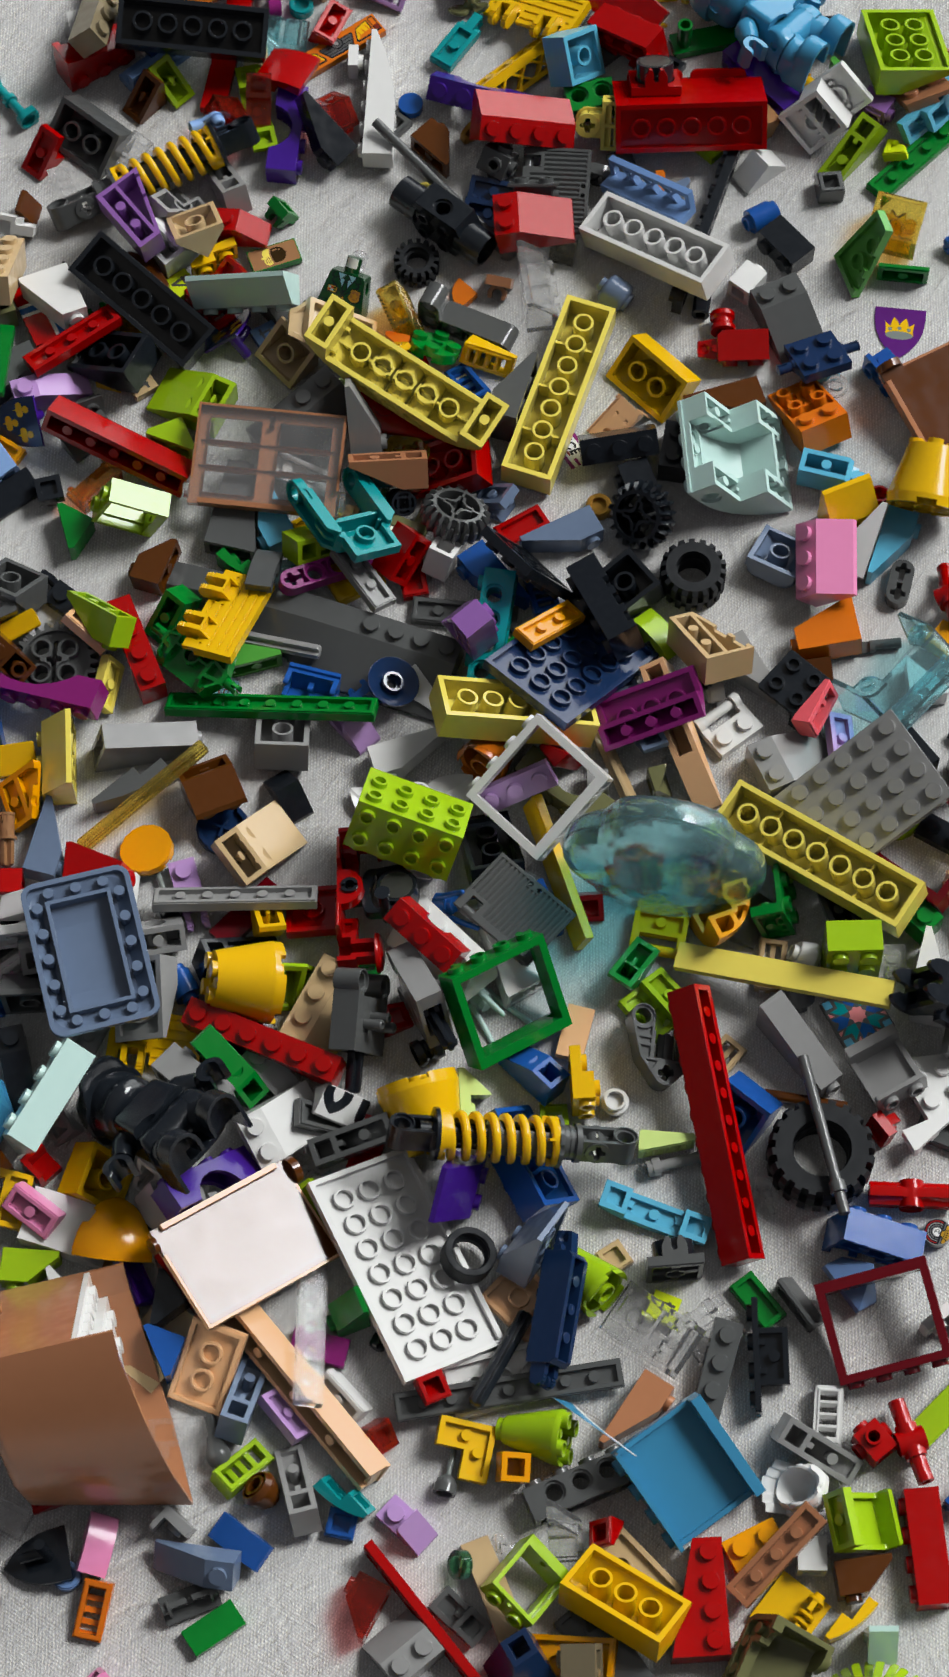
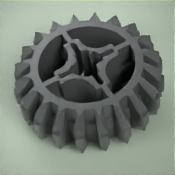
(454, 514)

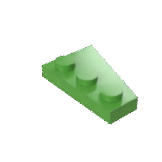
(862, 251)

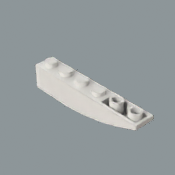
(379, 104)

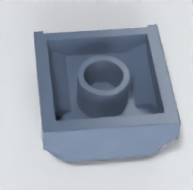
(773, 558)

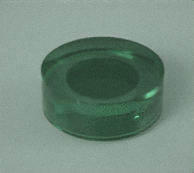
(460, 1564)

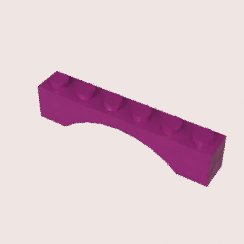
(79, 693)

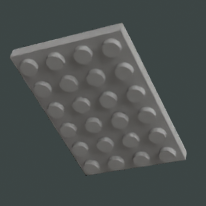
(870, 786)

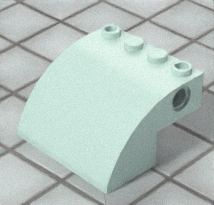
(734, 456)

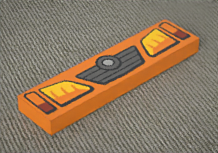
(355, 34)

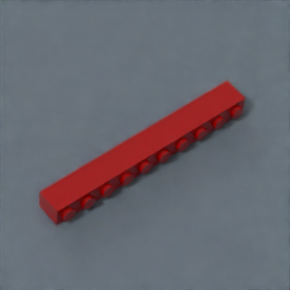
(715, 1125)

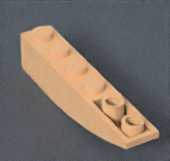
(687, 749)

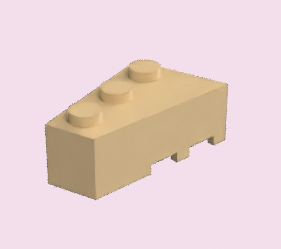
(712, 652)

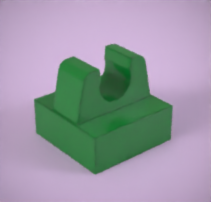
(282, 210)

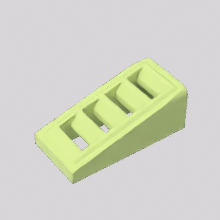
(662, 1142)

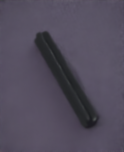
(500, 1359)

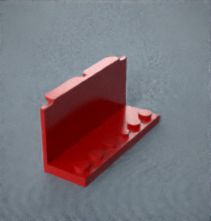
(715, 113)

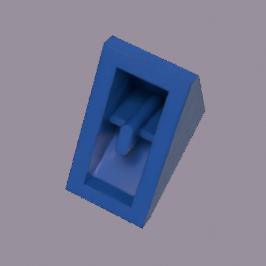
(166, 1347)

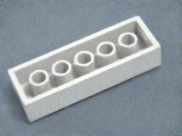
(657, 245)

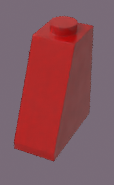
(84, 859)

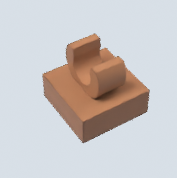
(499, 283)

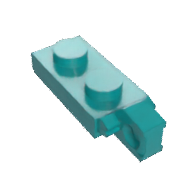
(457, 43)

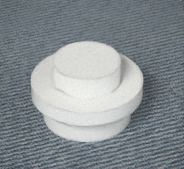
(615, 1102)

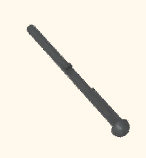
(430, 176)

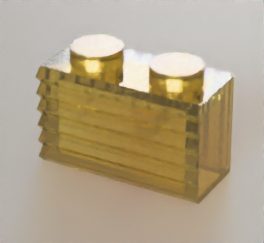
(399, 308)

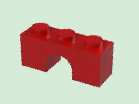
(414, 925)

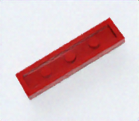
(72, 340)

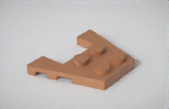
(924, 95)

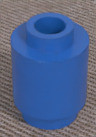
(760, 215)
(187, 985)

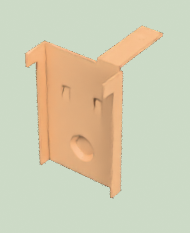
(617, 416)

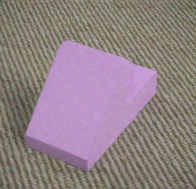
(357, 734)
(407, 1525)

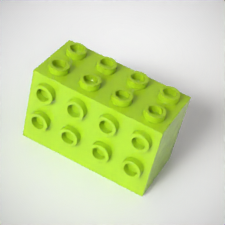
(408, 824)

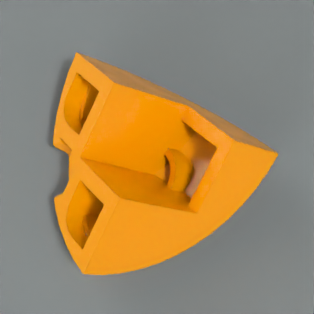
(719, 926)
(113, 1233)

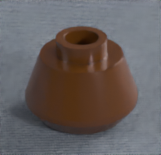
(261, 1491)

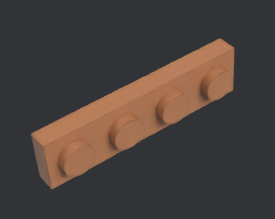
(776, 1554)

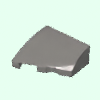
(171, 203)

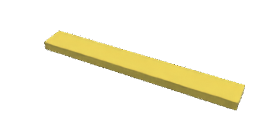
(784, 975)

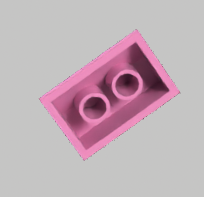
(826, 560)

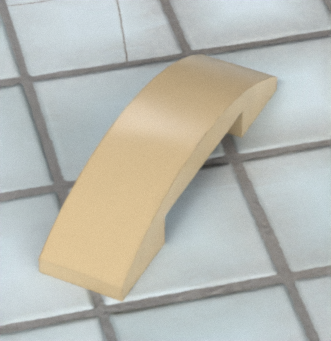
(484, 1563)

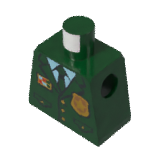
(349, 285)

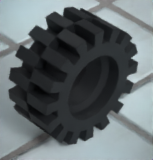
(416, 250)

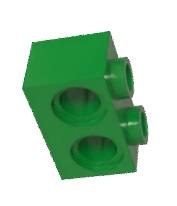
(589, 94)

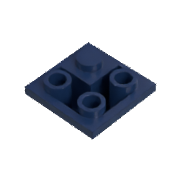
(518, 1657)

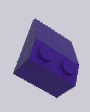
(458, 1189)

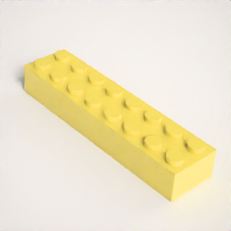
(558, 394)
(825, 859)

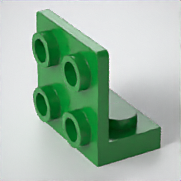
(777, 918)

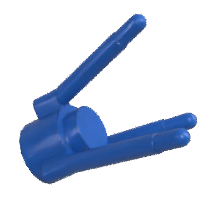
(445, 902)

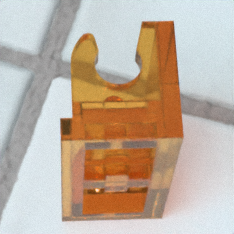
(91, 486)

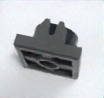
(674, 1261)

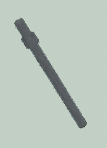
(836, 1185)

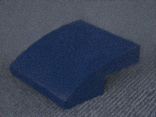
(481, 198)

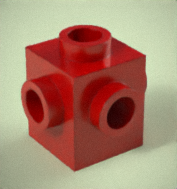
(872, 1451)

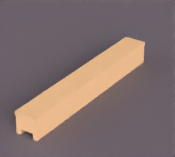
(331, 1423)

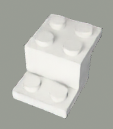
(826, 107)

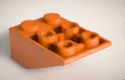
(811, 415)

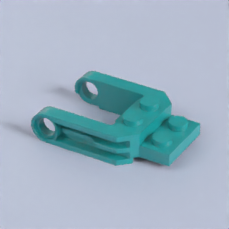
(360, 535)

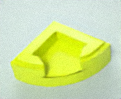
(894, 151)

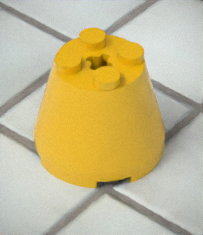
(922, 478)
(246, 980)
(421, 1094)

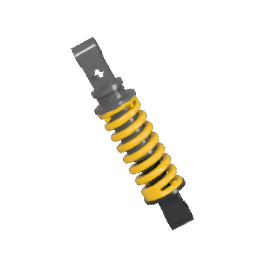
(162, 167)
(509, 1137)

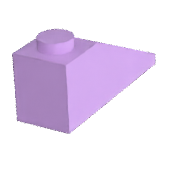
(50, 386)

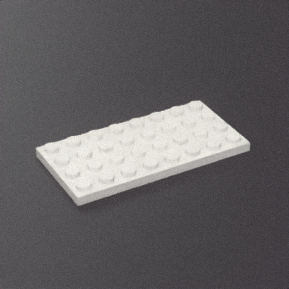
(390, 1250)

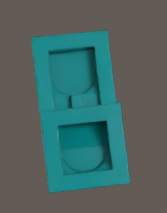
(351, 1502)

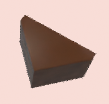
(146, 97)

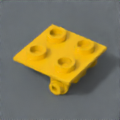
(794, 1603)

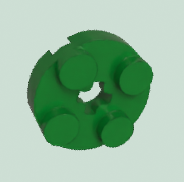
(436, 346)

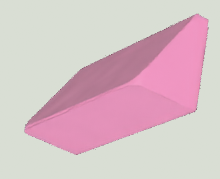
(33, 1209)

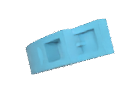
(930, 119)

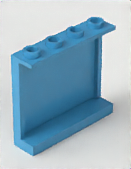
(686, 1471)

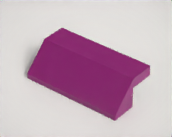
(651, 708)

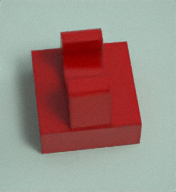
(883, 1127)

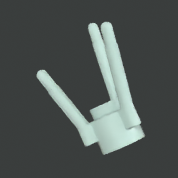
(485, 1000)

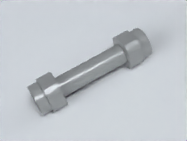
(656, 1166)

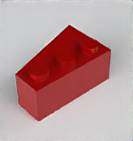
(628, 34)

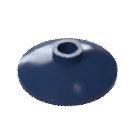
(398, 673)

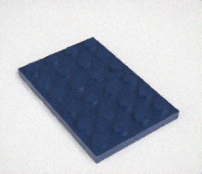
(565, 674)

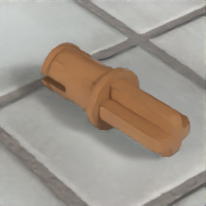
(7, 838)

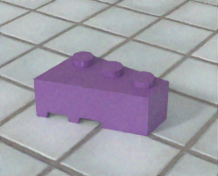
(131, 214)
(473, 627)

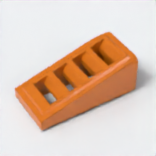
(83, 1607)

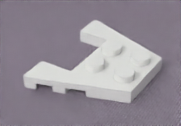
(932, 1102)

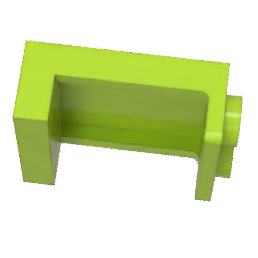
(862, 1521)

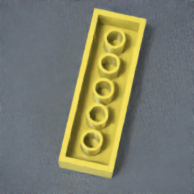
(494, 713)

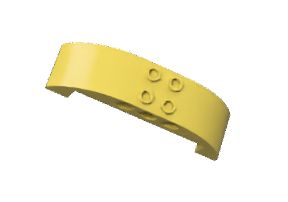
(401, 379)

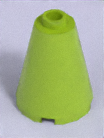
(601, 1284)

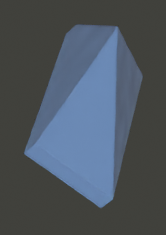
(857, 1298)

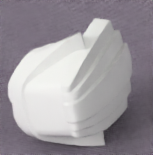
(791, 1486)

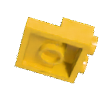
(584, 1090)

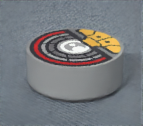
(937, 1233)

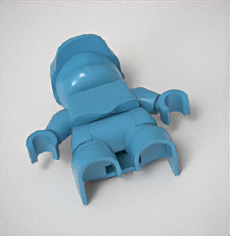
(780, 33)

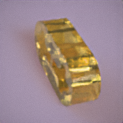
(407, 444)

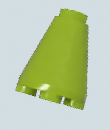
(541, 1433)

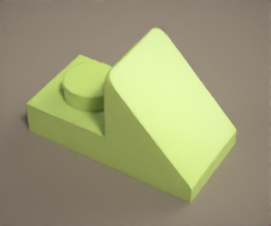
(470, 1089)

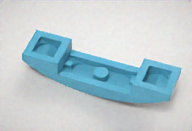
(653, 1215)

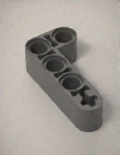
(461, 321)

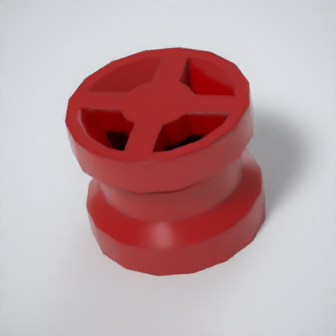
(722, 320)

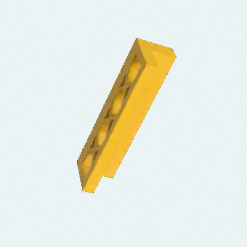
(518, 63)

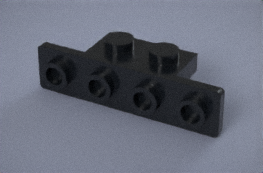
(770, 1356)

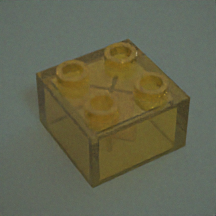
(906, 219)

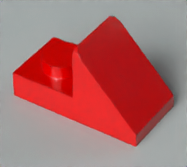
(44, 152)

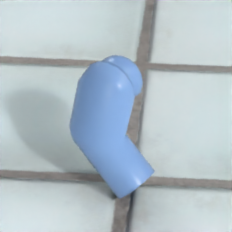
(215, 118)

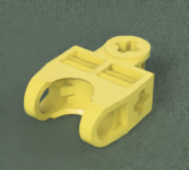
(600, 123)

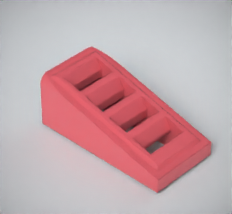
(815, 710)

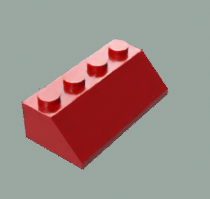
(522, 119)

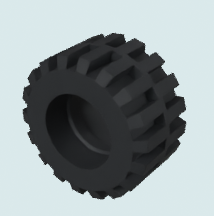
(695, 556)

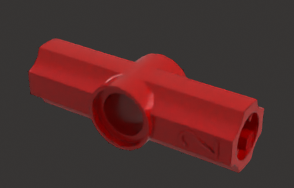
(908, 1195)

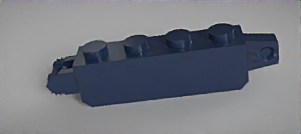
(556, 1310)

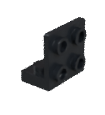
(791, 682)

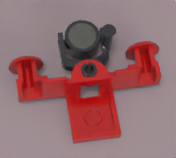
(349, 893)

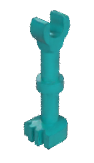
(25, 117)

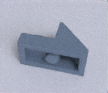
(499, 499)

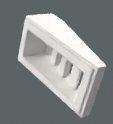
(828, 1391)

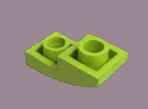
(655, 629)

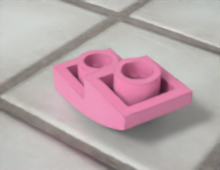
(98, 1544)

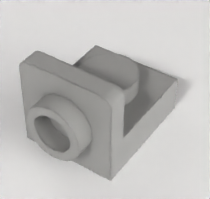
(178, 1524)

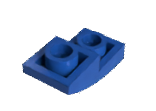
(234, 1535)

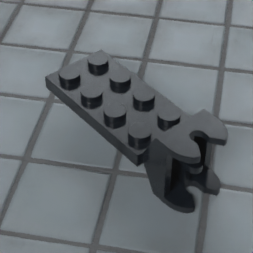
(925, 991)

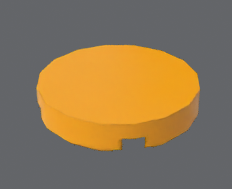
(147, 849)

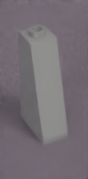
(141, 743)
(793, 1038)

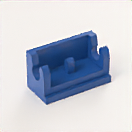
(310, 681)

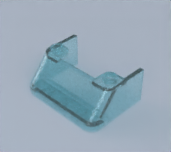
(909, 686)

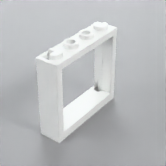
(578, 807)

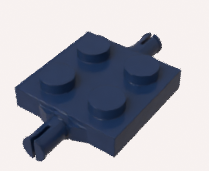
(817, 357)

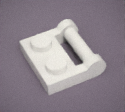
(733, 732)

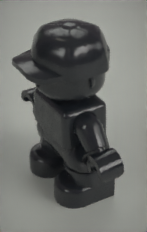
(156, 1119)

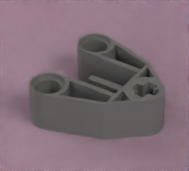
(642, 1048)

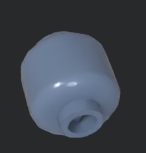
(615, 292)

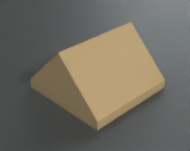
(197, 228)
(286, 355)

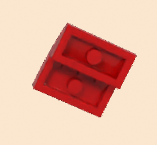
(290, 69)

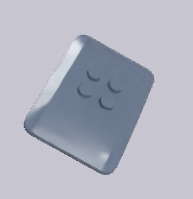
(90, 951)

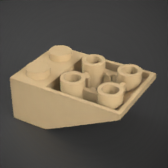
(258, 844)

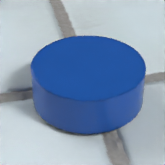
(410, 105)

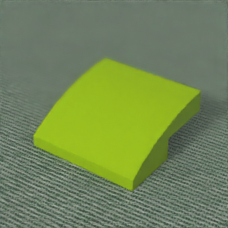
(653, 991)

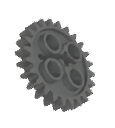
(79, 662)

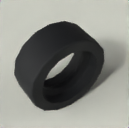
(476, 1237)

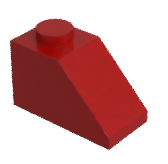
(245, 227)

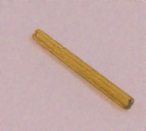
(143, 795)

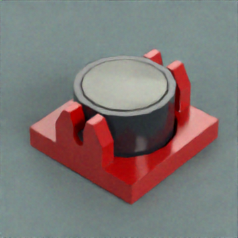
(654, 77)

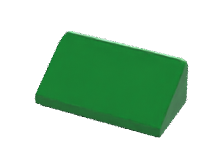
(902, 273)

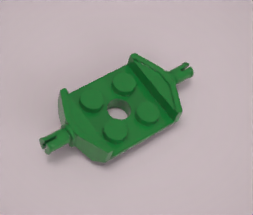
(203, 674)

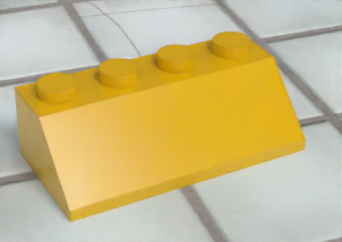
(623, 1602)

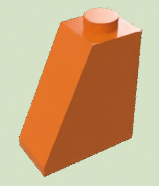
(829, 633)

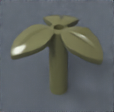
(463, 10)

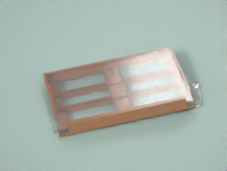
(252, 452)

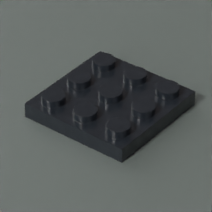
(526, 564)

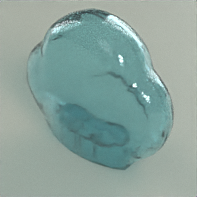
(664, 856)

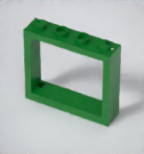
(558, 1018)

